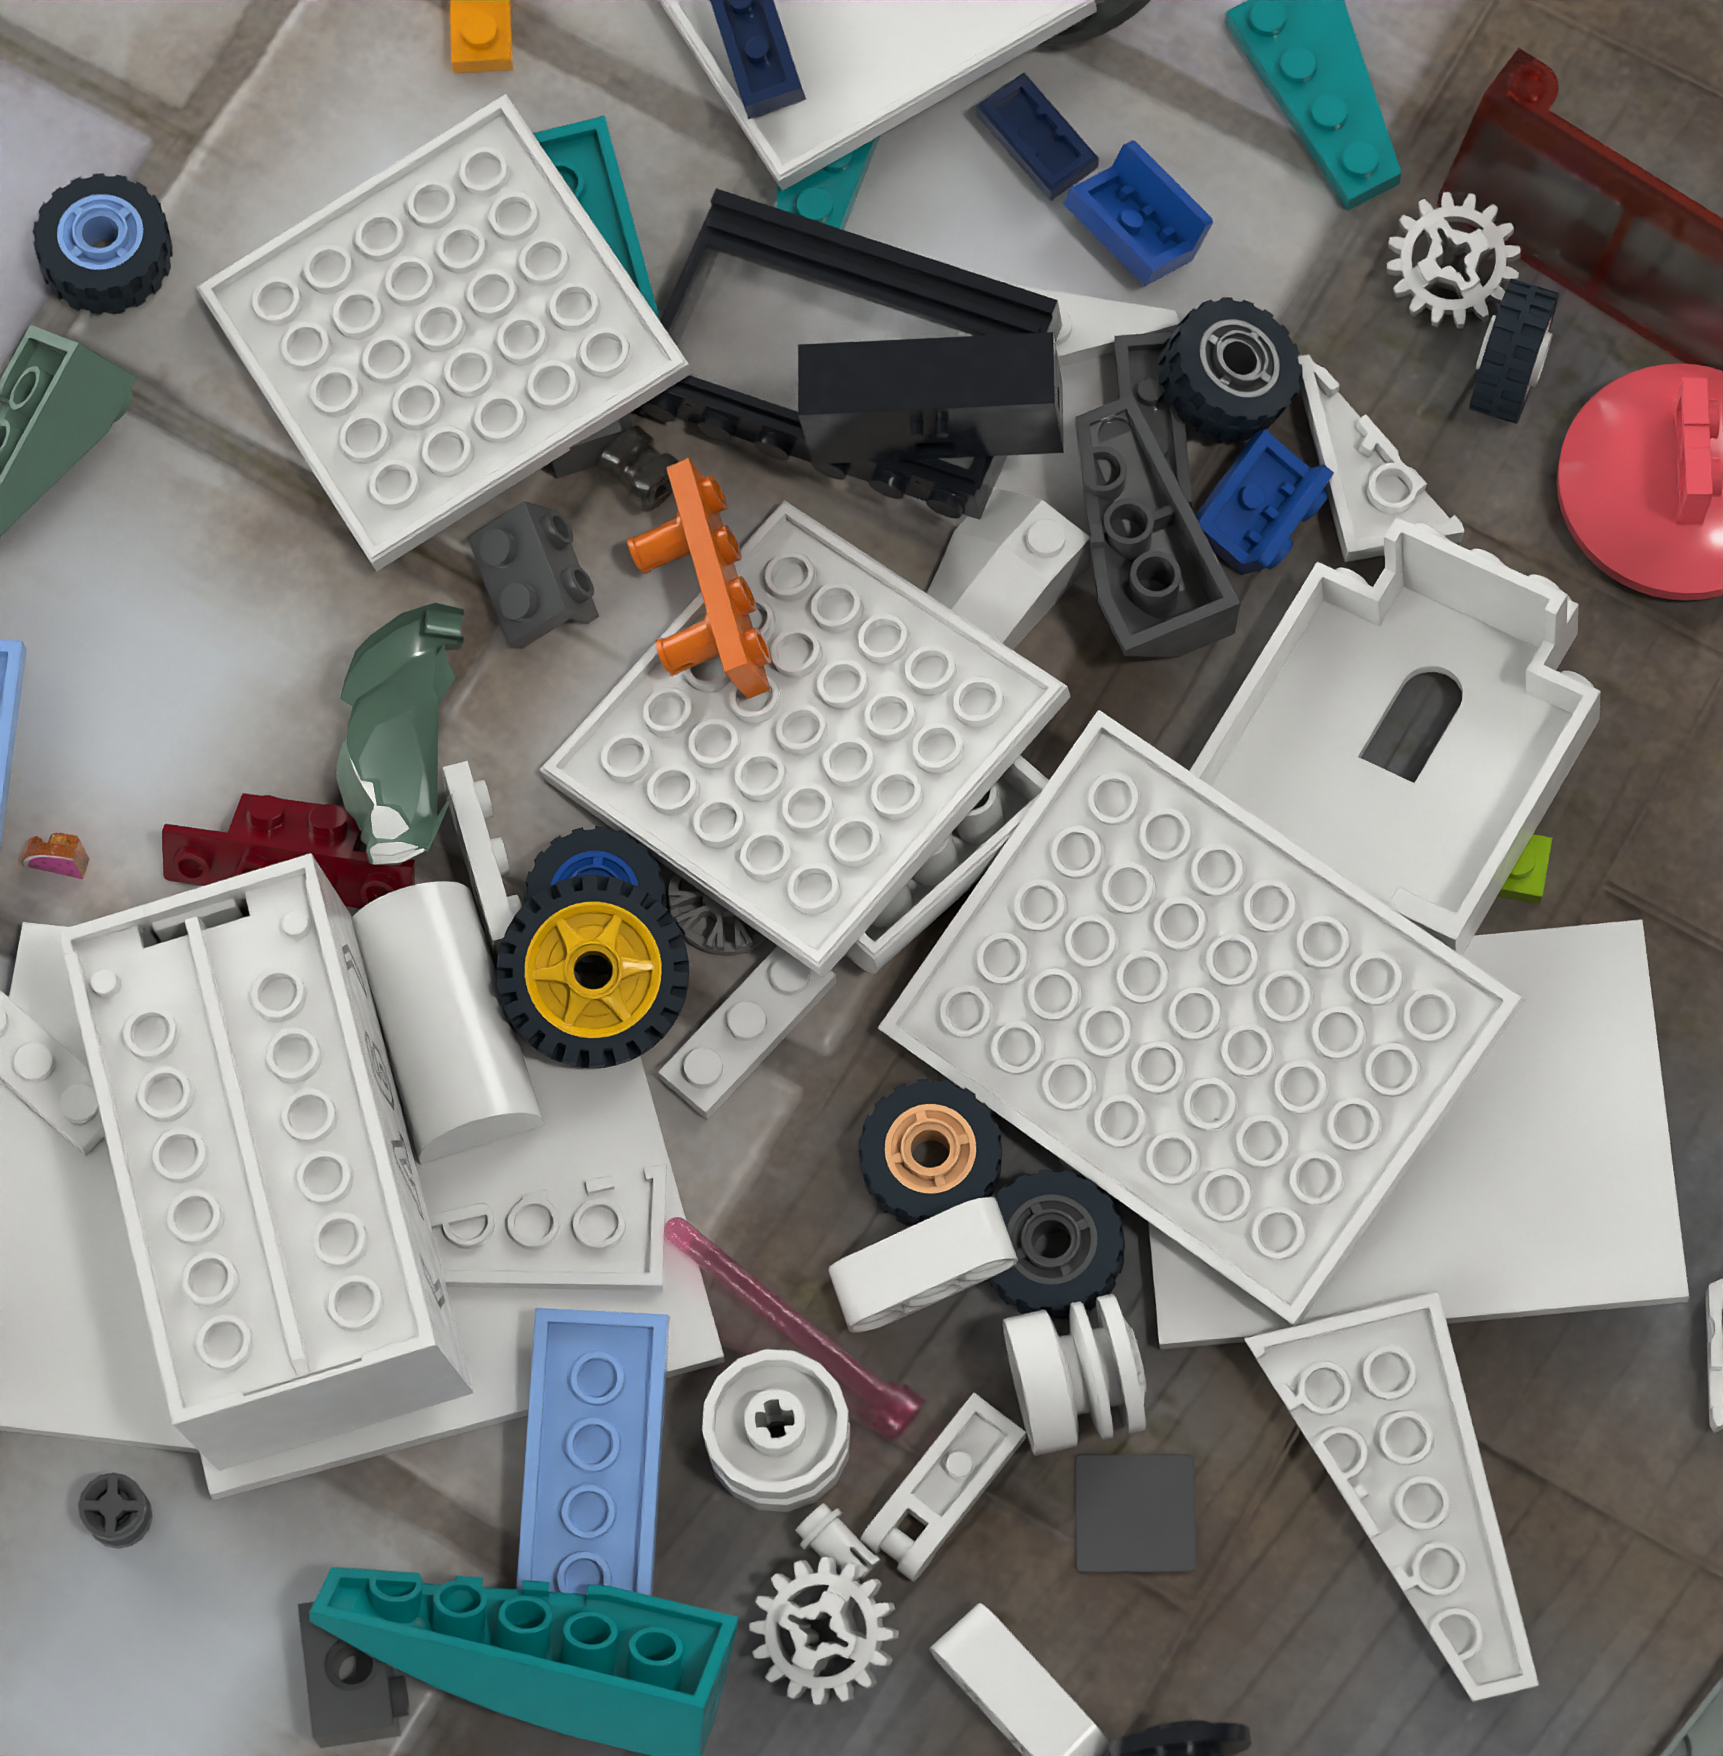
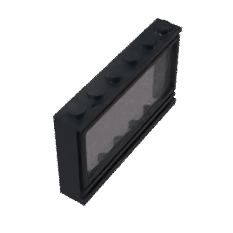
(784, 280)

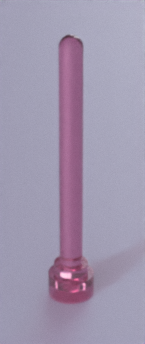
(888, 1403)

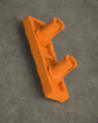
(727, 597)

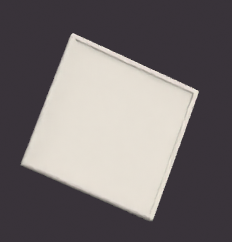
(869, 65)

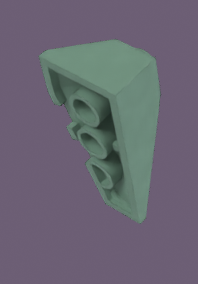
(52, 414)

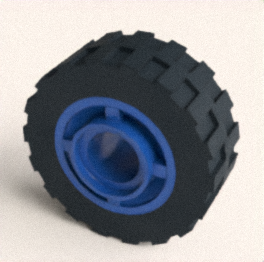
(599, 854)

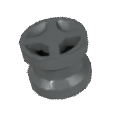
(110, 1498)

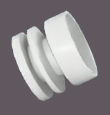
(1075, 1374)

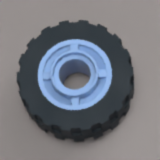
(98, 211)

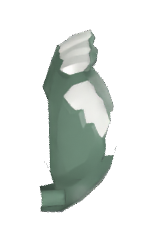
(392, 732)

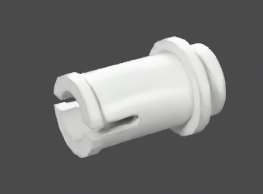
(832, 1538)

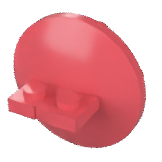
(1648, 481)

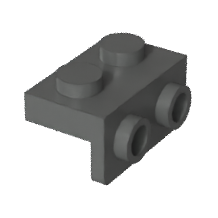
(532, 573)

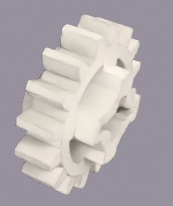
(1477, 245)
(810, 1658)

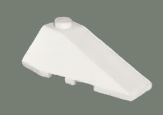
(1010, 565)

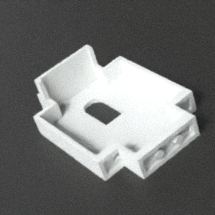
(1329, 679)

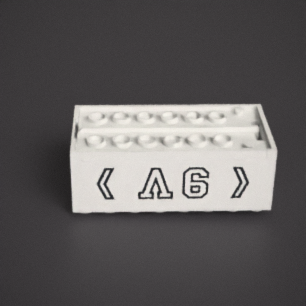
(263, 1164)

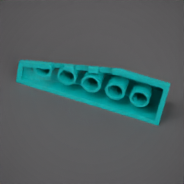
(579, 1664)

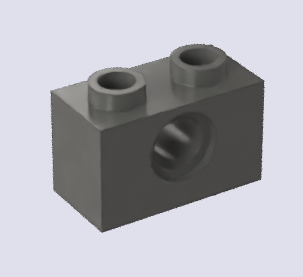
(346, 1711)

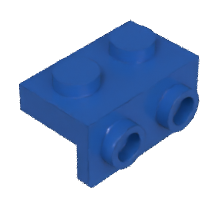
(1140, 215)
(1261, 504)

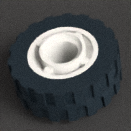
(1514, 351)

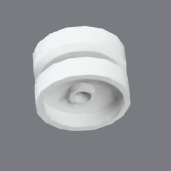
(768, 1392)

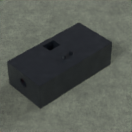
(931, 398)

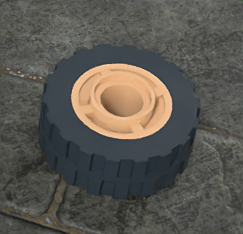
(929, 1114)

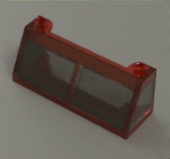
(1593, 216)

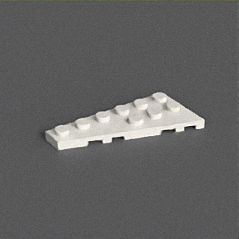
(1399, 1443)

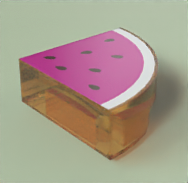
(61, 855)

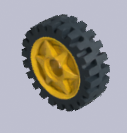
(603, 920)

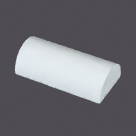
(952, 867)
(444, 1020)

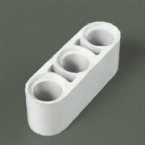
(922, 1264)
(1015, 1689)

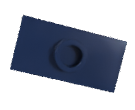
(1037, 136)

